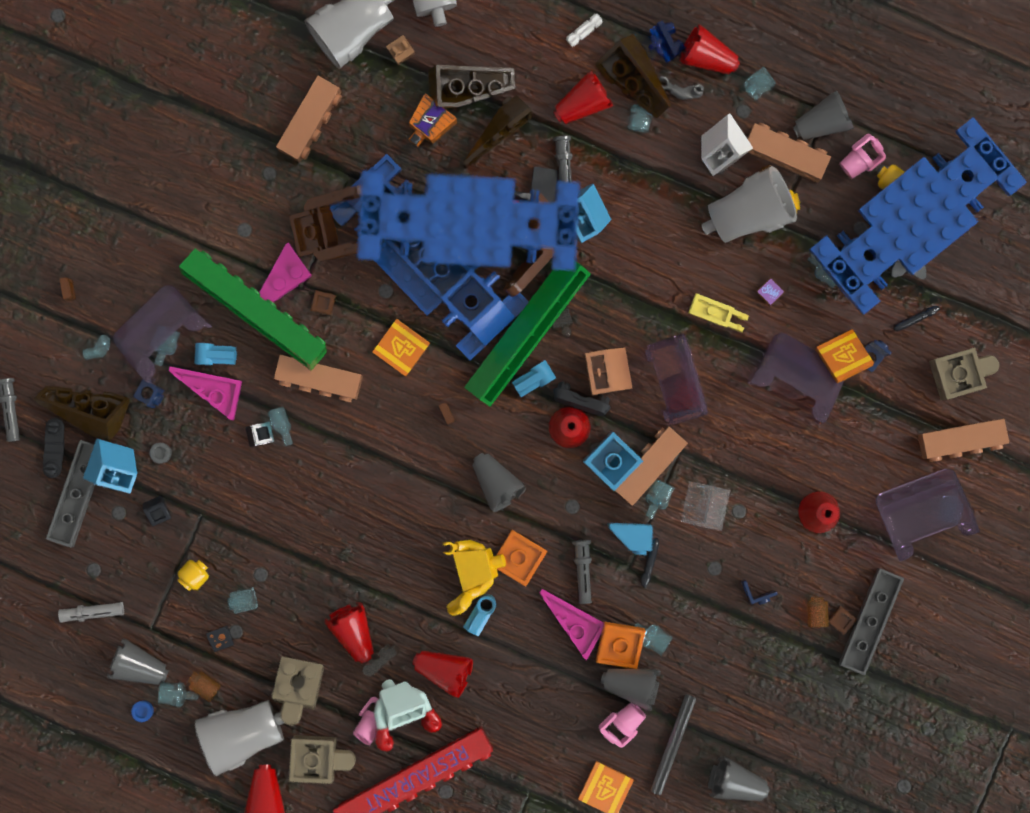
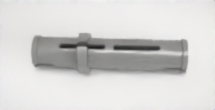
(89, 612)

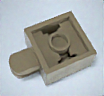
(962, 373)
(297, 687)
(317, 758)

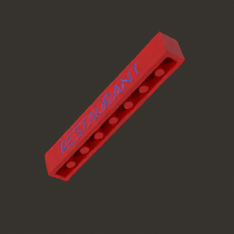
(420, 775)

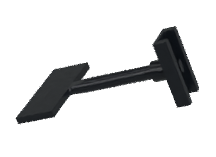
(542, 179)

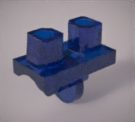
(663, 42)

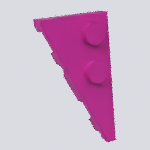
(285, 275)
(218, 391)
(581, 627)

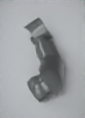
(683, 93)

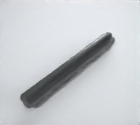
(673, 744)

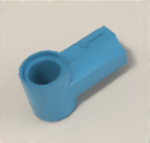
(209, 354)
(537, 377)
(479, 615)

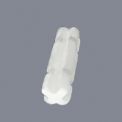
(584, 30)

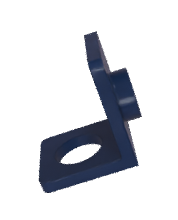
(880, 350)
(156, 397)
(761, 599)

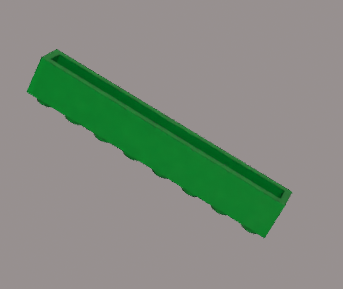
(253, 309)
(526, 333)

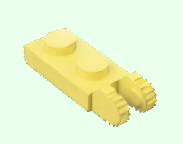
(715, 312)

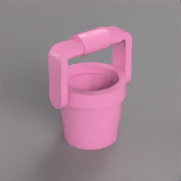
(859, 161)
(626, 721)
(366, 728)

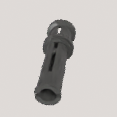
(563, 157)
(8, 406)
(583, 560)

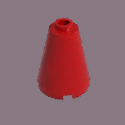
(708, 52)
(583, 100)
(564, 436)
(812, 512)
(352, 631)
(444, 670)
(264, 792)

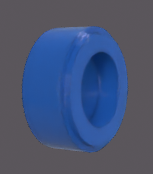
(142, 711)

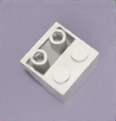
(723, 145)

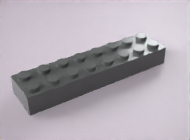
(73, 499)
(871, 621)

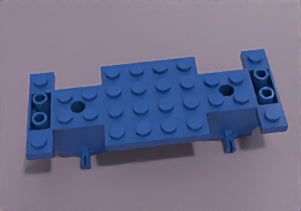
(917, 216)
(468, 221)
(434, 283)

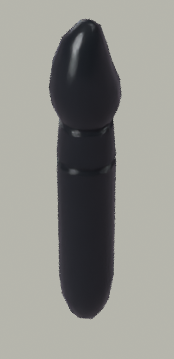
(929, 312)
(646, 577)

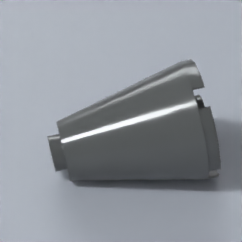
(824, 118)
(496, 482)
(136, 665)
(633, 685)
(736, 782)

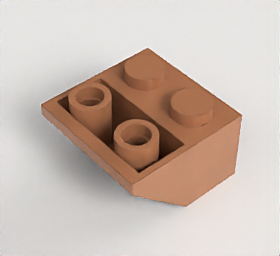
(608, 371)

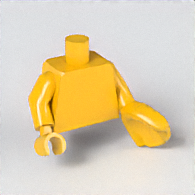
(476, 571)

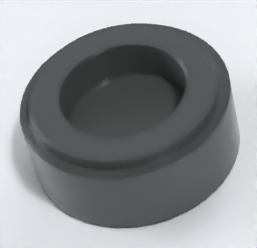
(160, 452)

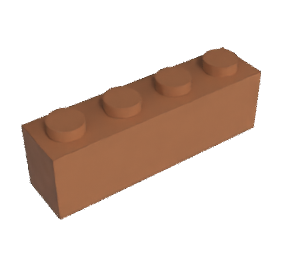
(309, 118)
(788, 153)
(321, 378)
(963, 439)
(655, 461)

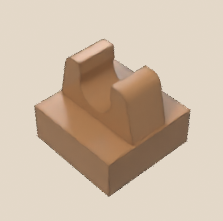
(400, 50)

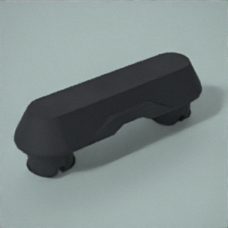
(595, 406)
(53, 447)

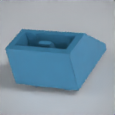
(591, 214)
(111, 466)

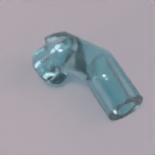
(99, 350)

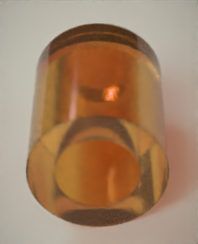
(817, 612)
(204, 685)

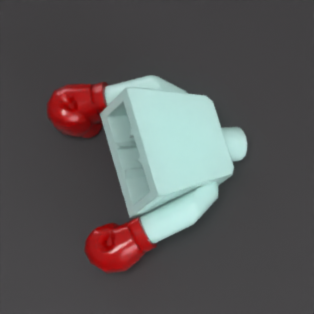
(399, 706)

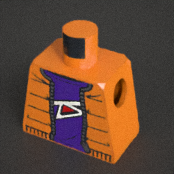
(430, 122)

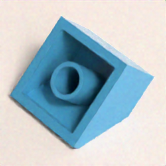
(612, 461)
(634, 536)

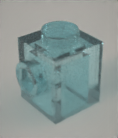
(759, 83)
(242, 600)

